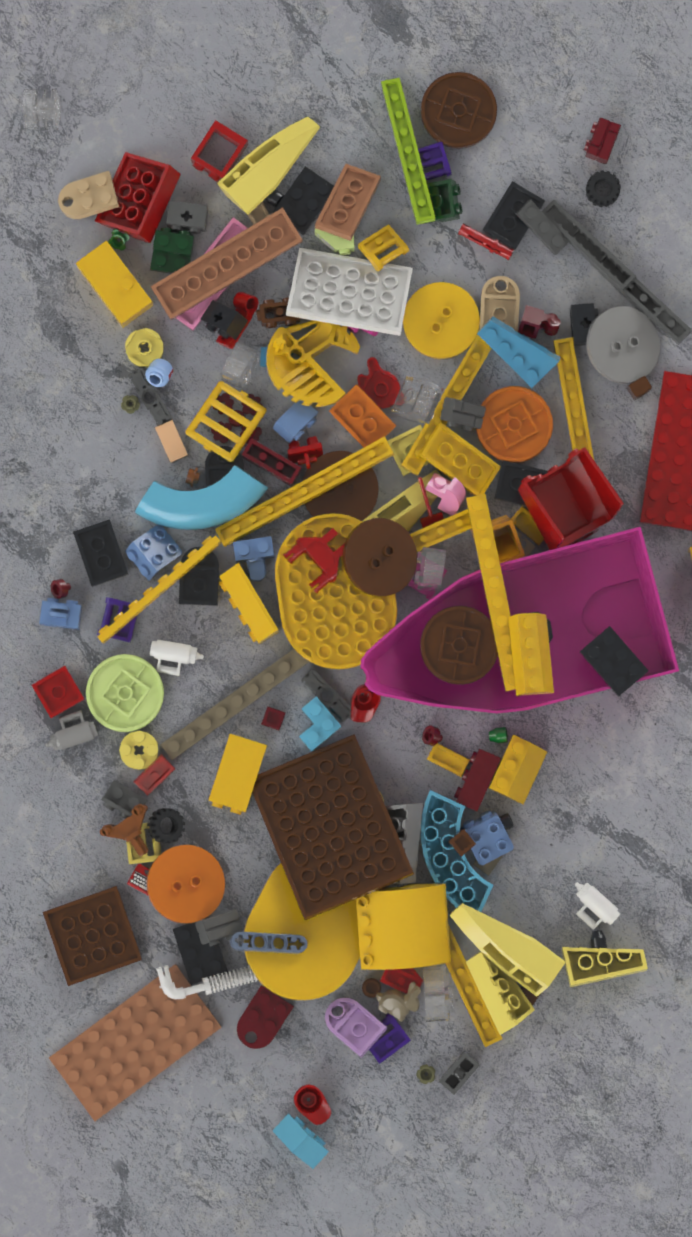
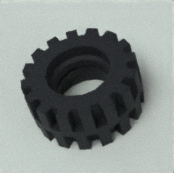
(611, 180)
(155, 822)

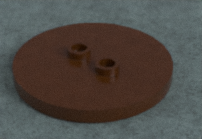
(458, 110)
(352, 498)
(380, 557)
(458, 645)

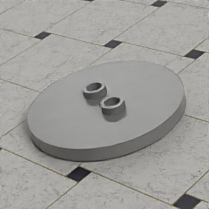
(623, 344)

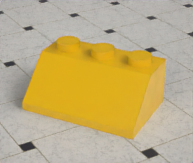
(517, 769)

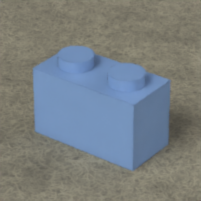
(295, 420)

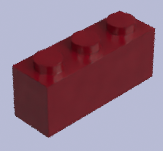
(271, 462)
(477, 779)

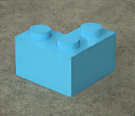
(323, 724)
(301, 1140)

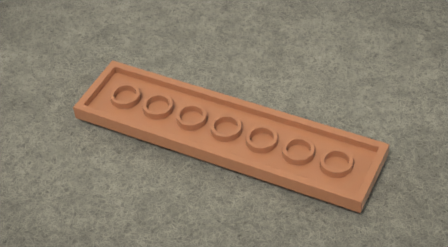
(226, 263)

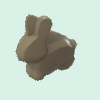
(399, 1004)

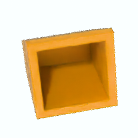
(506, 539)

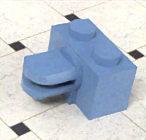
(254, 554)
(60, 614)

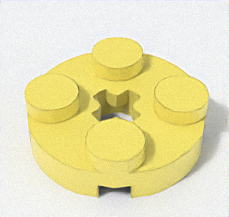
(140, 337)
(138, 761)

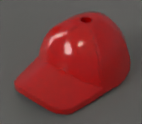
(364, 705)
(317, 1108)

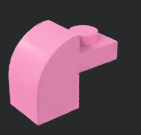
(451, 492)

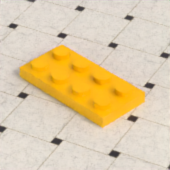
(459, 460)

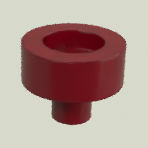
(60, 588)
(431, 735)

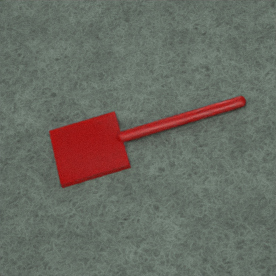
(432, 518)

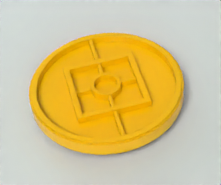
(441, 320)

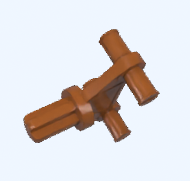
(129, 829)

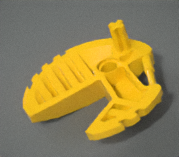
(304, 376)

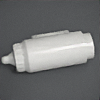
(173, 652)
(597, 904)

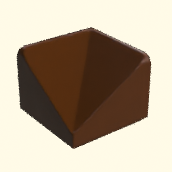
(639, 388)

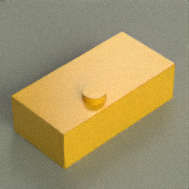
(114, 284)

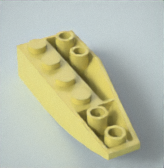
(267, 165)
(406, 506)
(509, 949)

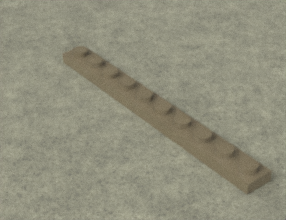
(233, 704)

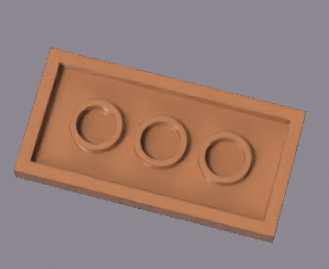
(348, 202)

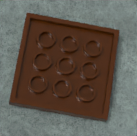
(92, 935)

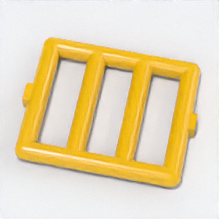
(211, 401)

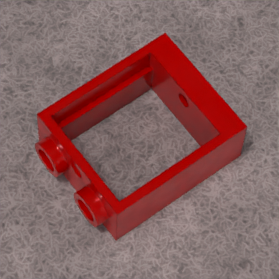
(230, 136)

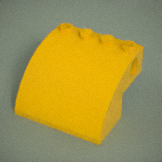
(404, 927)

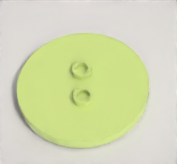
(125, 693)

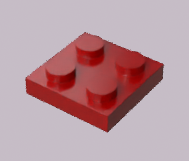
(58, 692)

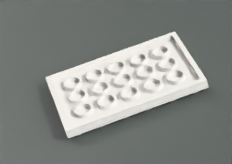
(349, 292)

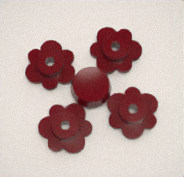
(225, 397)

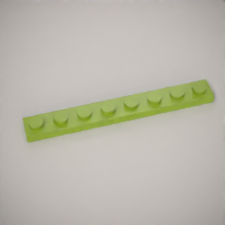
(408, 151)

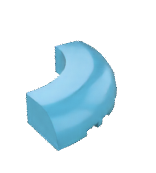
(204, 506)
(439, 825)

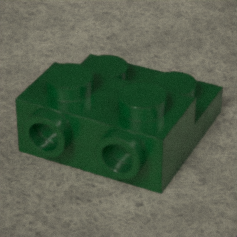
(445, 200)
(171, 250)

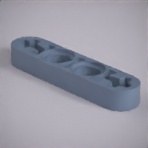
(268, 942)

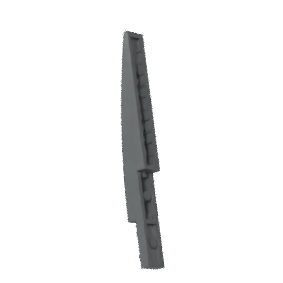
(617, 273)

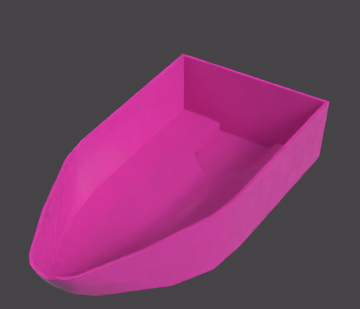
(581, 593)

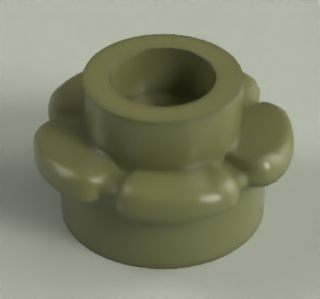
(125, 404)
(425, 1079)

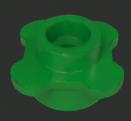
(121, 245)

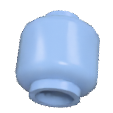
(159, 372)

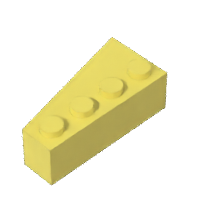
(600, 964)
(500, 993)

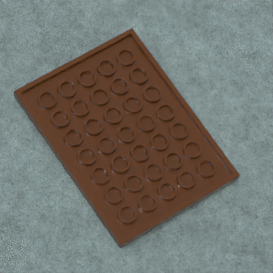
(330, 827)

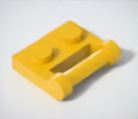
(380, 242)

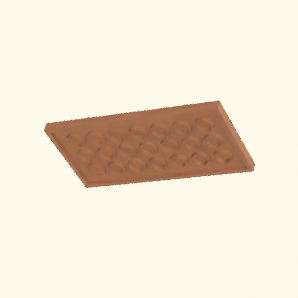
(133, 1044)

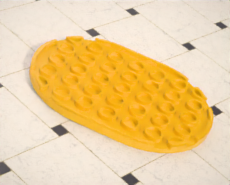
(339, 620)
(330, 939)

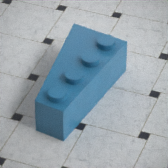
(518, 351)

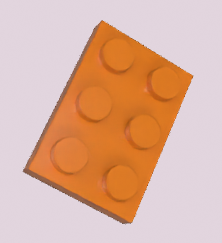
(362, 417)

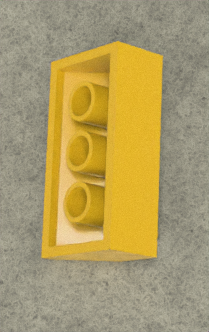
(248, 603)
(531, 654)

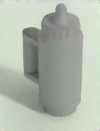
(72, 735)

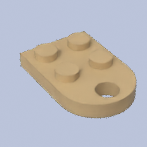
(89, 196)
(500, 304)

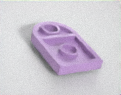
(355, 1026)

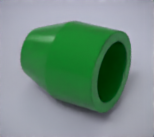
(498, 735)

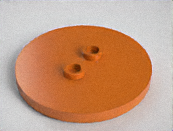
(515, 424)
(185, 884)

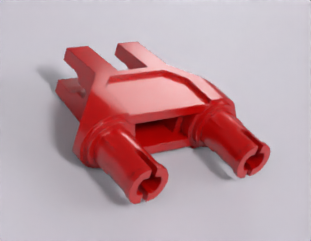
(321, 555)

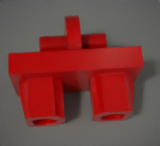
(305, 454)

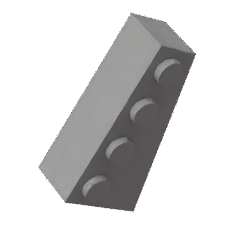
(407, 824)

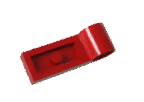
(246, 306)

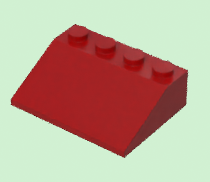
(142, 195)

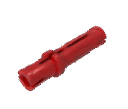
(486, 242)

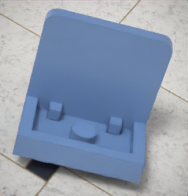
(153, 551)
(489, 837)

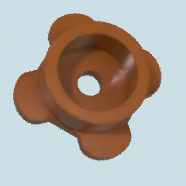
(192, 477)

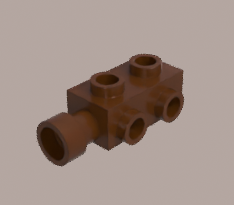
(278, 310)

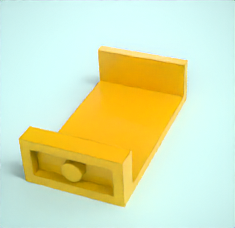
(237, 774)

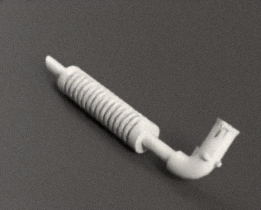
(208, 985)

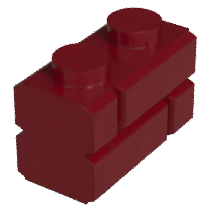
(603, 140)

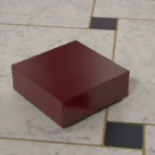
(273, 718)

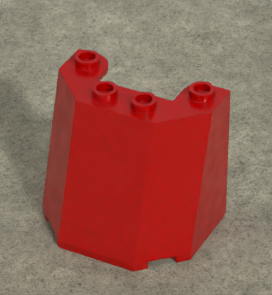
(570, 500)

